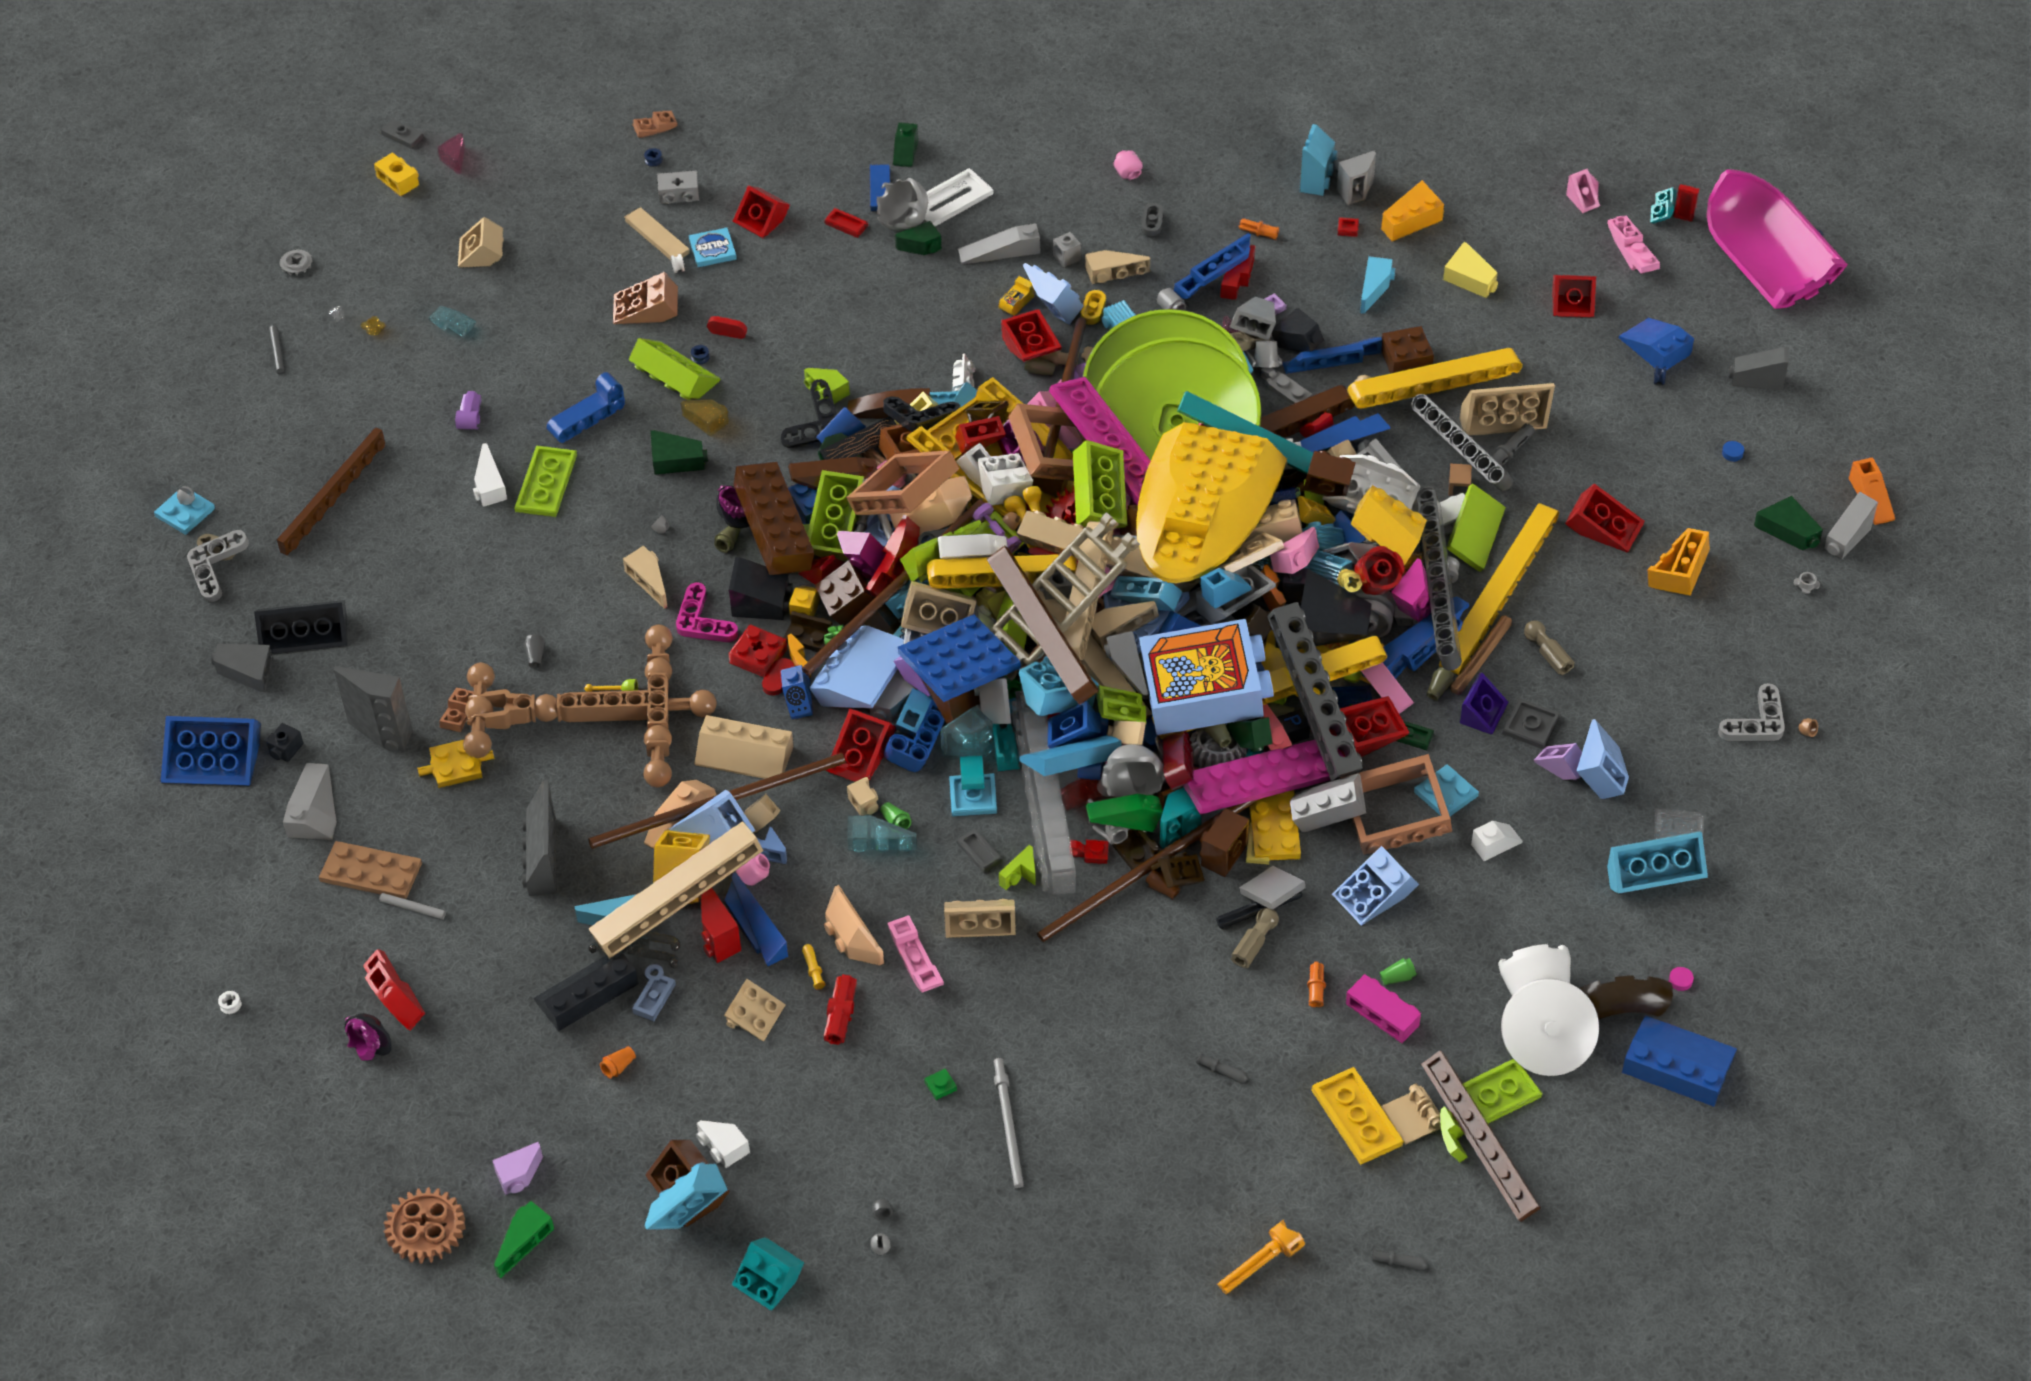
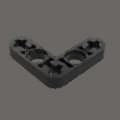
(823, 419)
(913, 419)

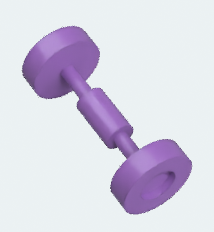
(983, 513)

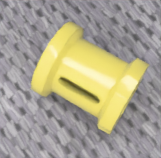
(1343, 580)

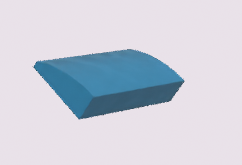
(1071, 755)

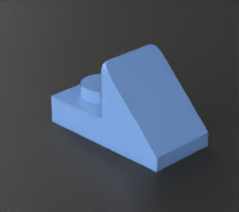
(773, 848)

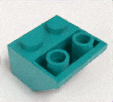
(1178, 817)
(767, 1272)

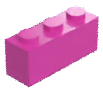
(1383, 1008)

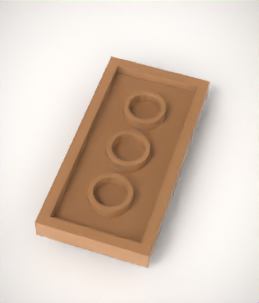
(370, 870)

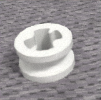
(677, 263)
(236, 1003)

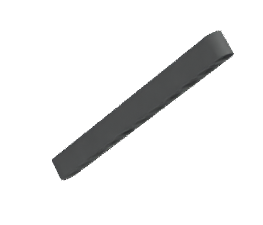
(1439, 580)

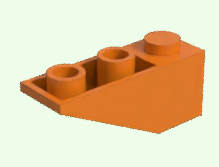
(1868, 479)

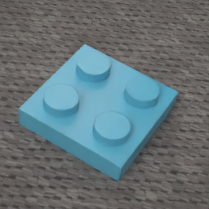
(184, 517)
(1454, 788)

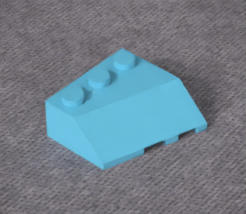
(1317, 162)
(1045, 689)

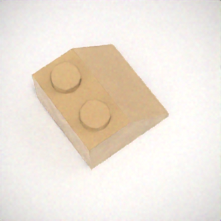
(481, 245)

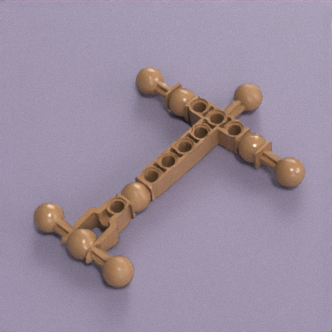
(589, 707)

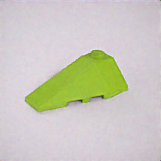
(919, 556)

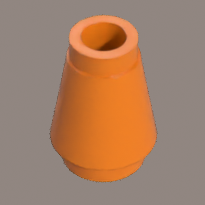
(616, 1062)

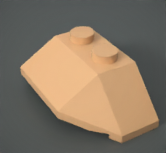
(941, 507)
(685, 793)
(850, 931)

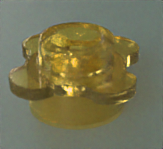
(373, 326)

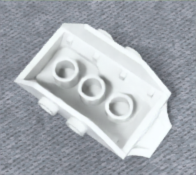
(1370, 472)

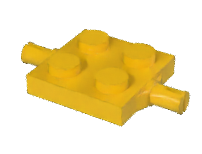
(452, 764)

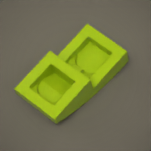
(1451, 1132)

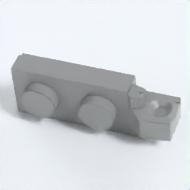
(1284, 386)

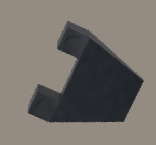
(1329, 609)

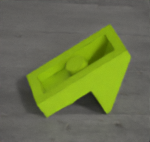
(1020, 866)

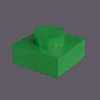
(940, 1084)

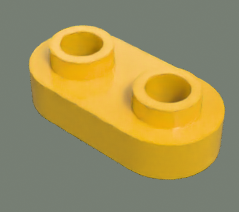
(1092, 310)

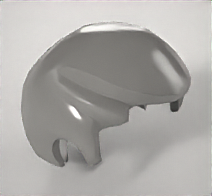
(902, 205)
(1132, 771)

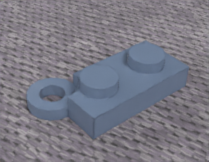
(654, 993)

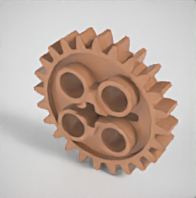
(424, 1225)

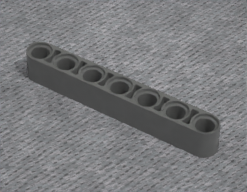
(1467, 447)

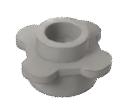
(1804, 579)

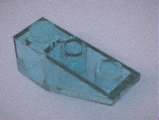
(878, 835)

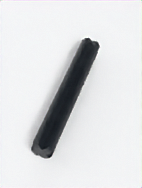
(1246, 912)

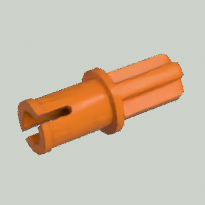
(1259, 228)
(1316, 985)

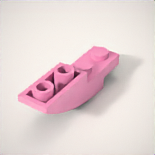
(1631, 245)

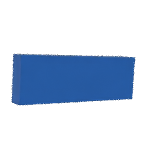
(878, 175)

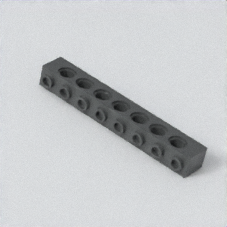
(1336, 765)

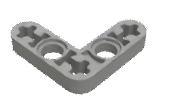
(205, 562)
(1766, 721)

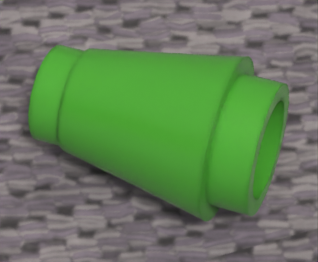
(895, 815)
(1398, 972)

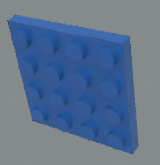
(959, 657)

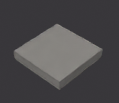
(1272, 887)

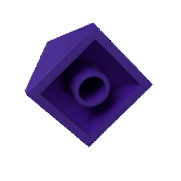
(1483, 706)

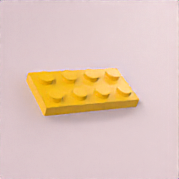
(1273, 828)
(1357, 1115)

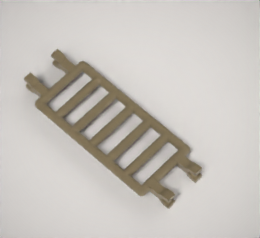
(1106, 524)

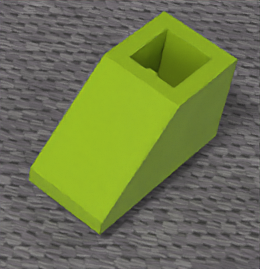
(838, 383)

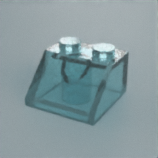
(967, 735)

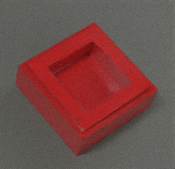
(1348, 227)

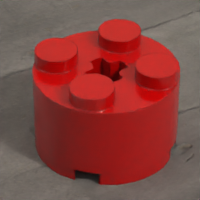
(1375, 560)

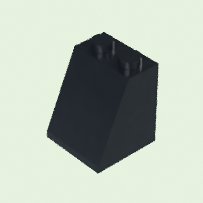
(757, 593)

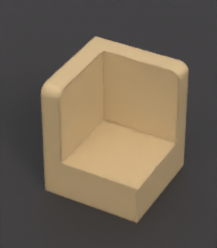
(761, 812)

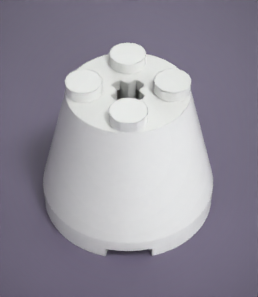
(1535, 964)

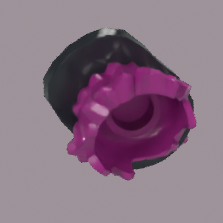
(730, 507)
(367, 1036)

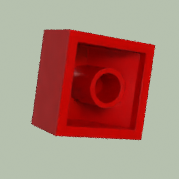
(760, 211)
(1574, 295)

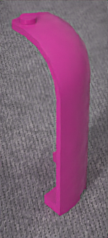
(1770, 239)

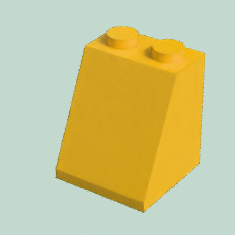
(674, 849)

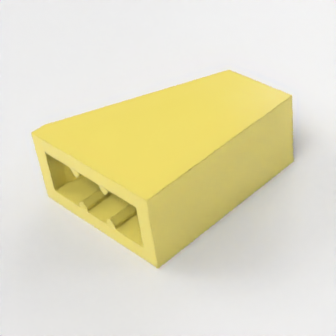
(1471, 272)

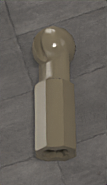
(1549, 648)
(1254, 938)

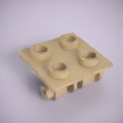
(754, 1010)
(1413, 1114)

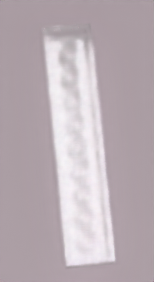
(1044, 805)

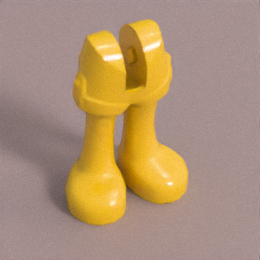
(1016, 504)

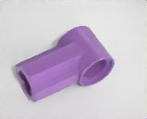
(468, 415)

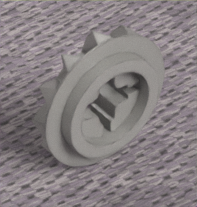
(297, 256)

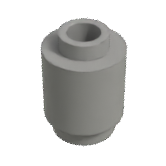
(1170, 299)

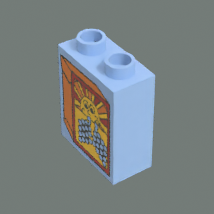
(1204, 676)

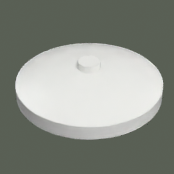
(1550, 1027)

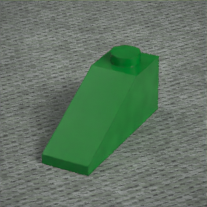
(1128, 811)
(525, 1232)

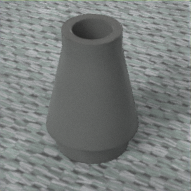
(534, 649)

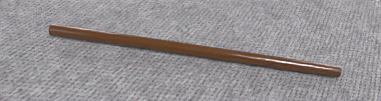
(1067, 376)
(877, 603)
(738, 793)
(1131, 877)

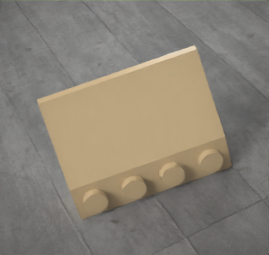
(1506, 409)

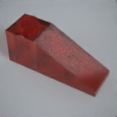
(1078, 792)

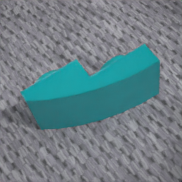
(1664, 205)
(972, 772)

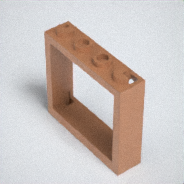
(1035, 462)
(873, 498)
(1409, 833)

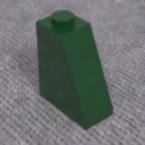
(676, 453)
(1789, 523)

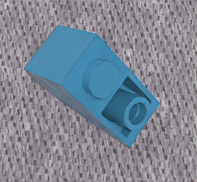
(1222, 586)
(913, 712)

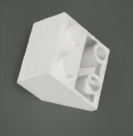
(1003, 477)

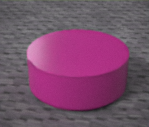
(1681, 978)

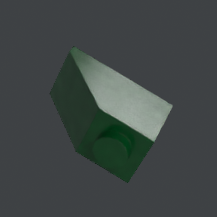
(905, 144)
(919, 239)
(1251, 733)

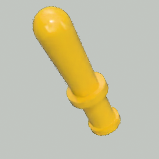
(814, 970)

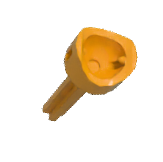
(1282, 1241)

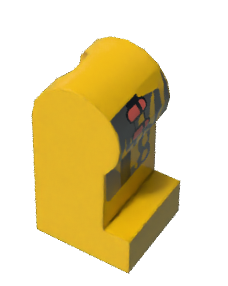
(1017, 296)

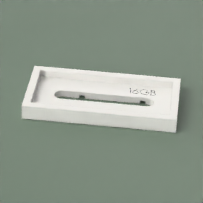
(954, 185)

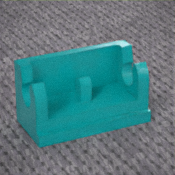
(1005, 748)

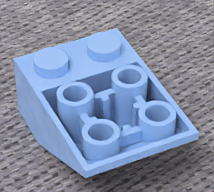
(1055, 294)
(1602, 763)
(714, 817)
(1375, 887)

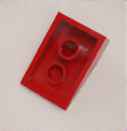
(1029, 335)
(1604, 519)
(1373, 724)
(862, 745)
(719, 928)

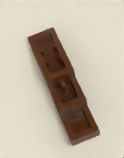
(872, 405)

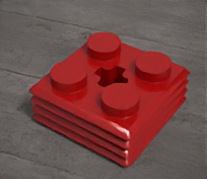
(757, 650)

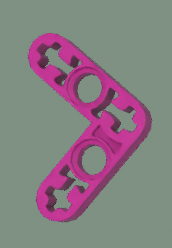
(697, 623)

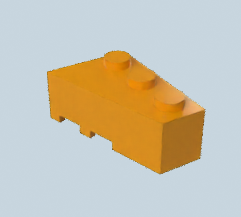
(1412, 212)
(1682, 564)

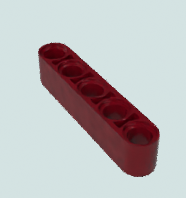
(1178, 759)

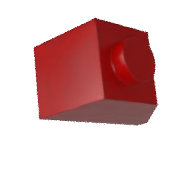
(982, 431)

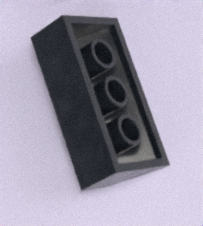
(302, 626)
(587, 990)

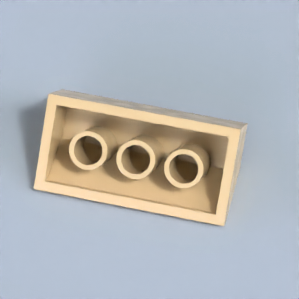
(743, 747)

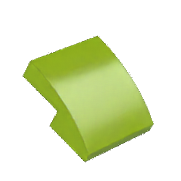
(1120, 705)

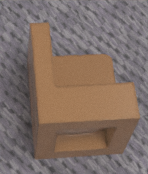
(1459, 476)

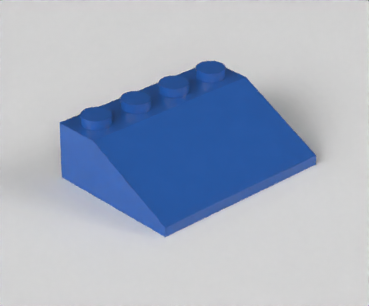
(210, 750)
(1678, 1060)

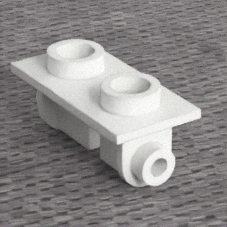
(963, 373)

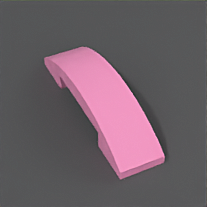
(1387, 685)
(913, 954)

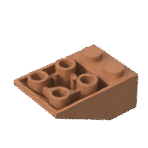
(647, 301)

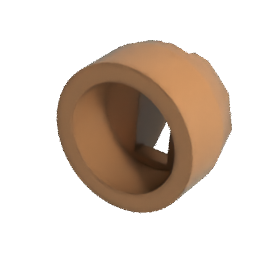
(1012, 520)
(1808, 727)

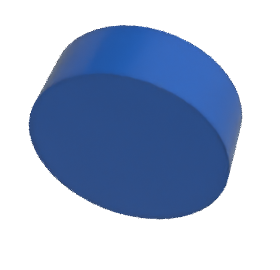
(1733, 451)

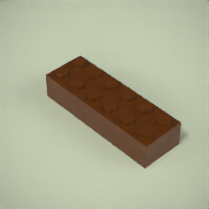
(773, 518)

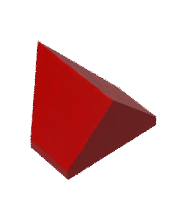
(821, 568)

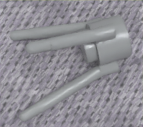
(1112, 833)

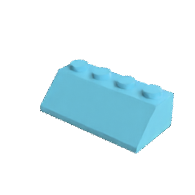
(1657, 862)

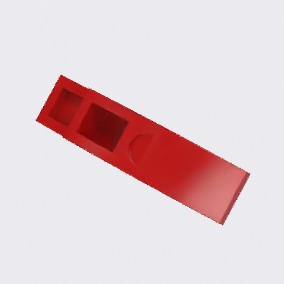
(899, 544)
(391, 991)

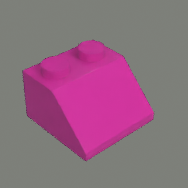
(1413, 592)

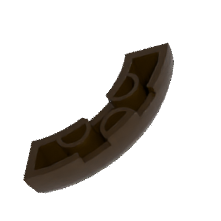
(1630, 996)

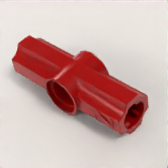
(840, 1009)

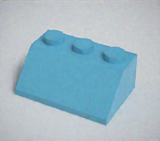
(686, 1197)

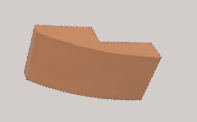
(660, 122)
(455, 715)

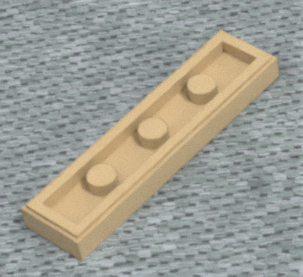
(656, 234)

